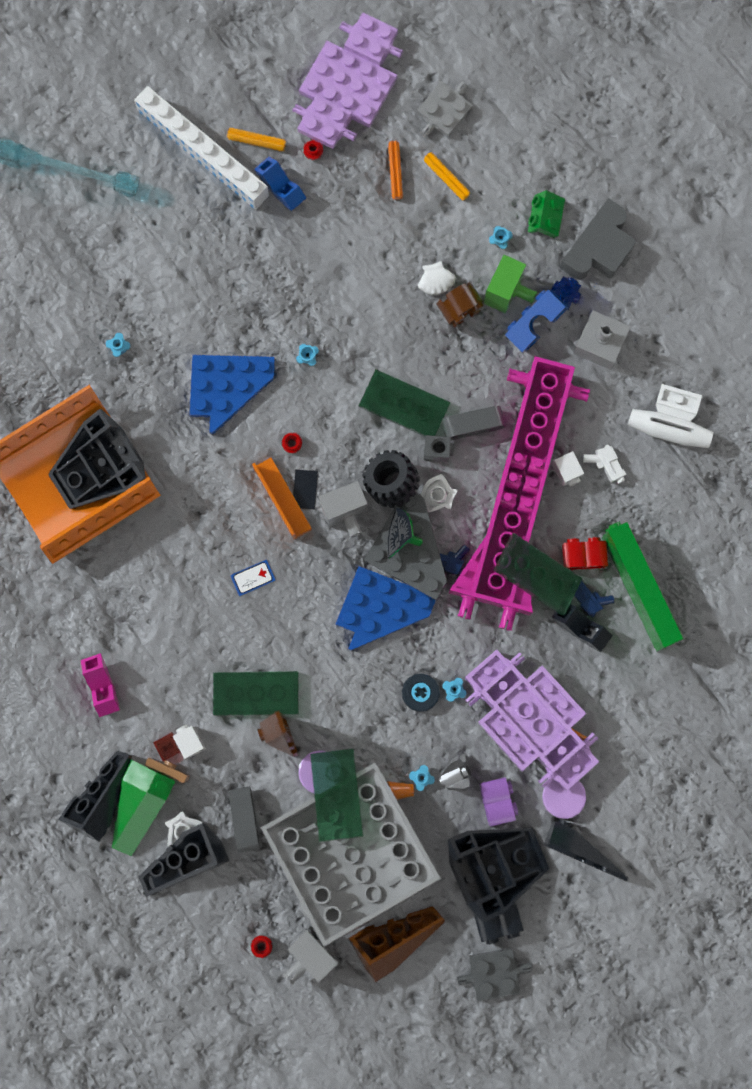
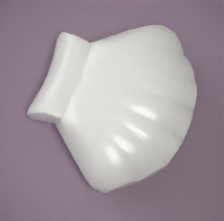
(436, 279)
(438, 493)
(178, 826)

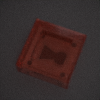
(167, 747)

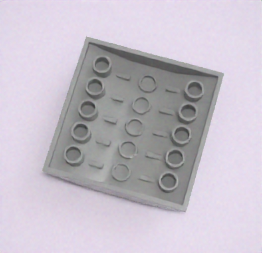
(354, 878)

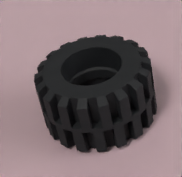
(401, 488)

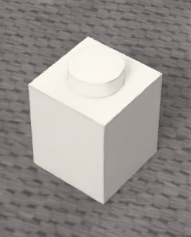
(568, 469)
(188, 741)

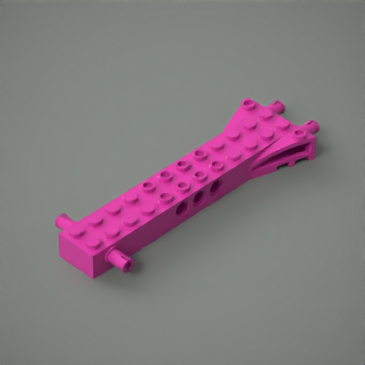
(520, 487)

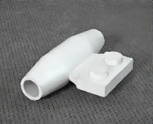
(673, 418)

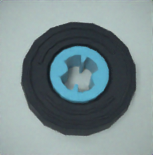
(422, 681)

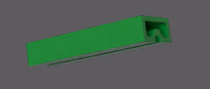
(641, 586)

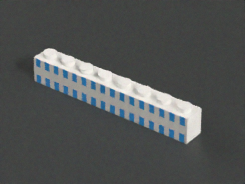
(201, 148)

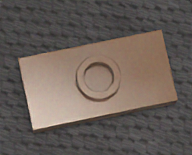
(168, 769)

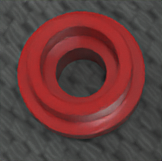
(313, 155)
(287, 438)
(261, 953)

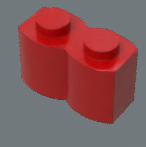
(585, 555)

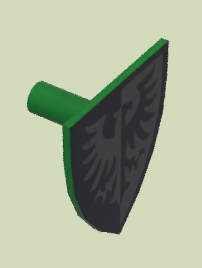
(401, 532)

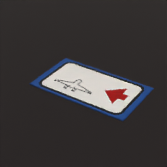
(252, 577)

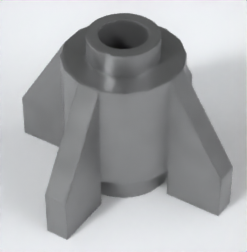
(458, 775)

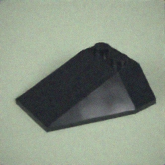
(97, 463)
(495, 867)

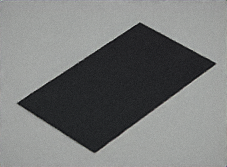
(305, 488)

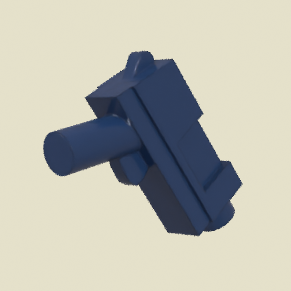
(452, 562)
(590, 602)

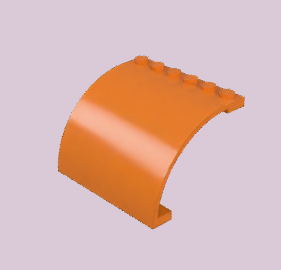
(24, 469)

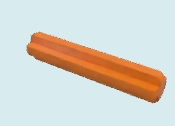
(395, 170)

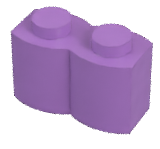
(498, 802)

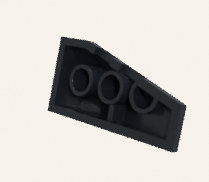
(96, 806)
(571, 843)

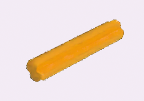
(256, 139)
(447, 176)

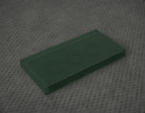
(404, 404)
(537, 574)
(255, 693)
(336, 795)

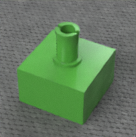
(507, 284)

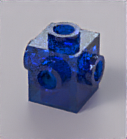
(567, 290)

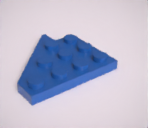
(226, 385)
(380, 607)

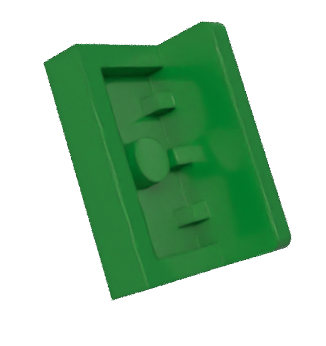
(546, 214)

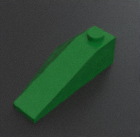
(140, 801)

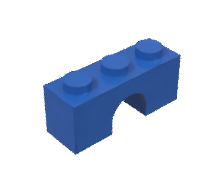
(522, 332)

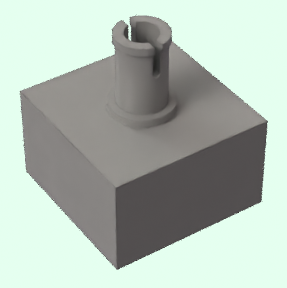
(601, 340)
(344, 506)
(310, 957)

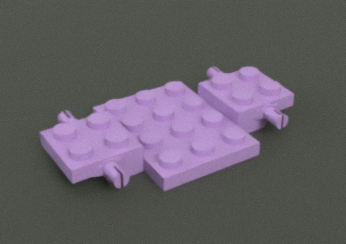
(348, 82)
(532, 719)

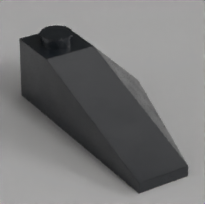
(190, 855)

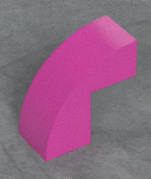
(100, 684)

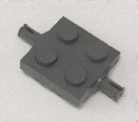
(494, 974)

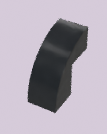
(583, 628)

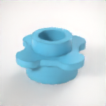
(500, 231)
(124, 345)
(303, 350)
(451, 695)
(415, 776)

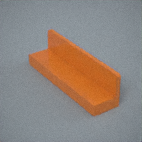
(282, 498)

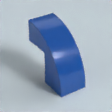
(279, 184)

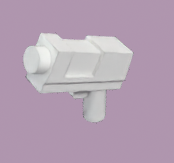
(608, 460)

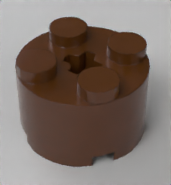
(461, 303)

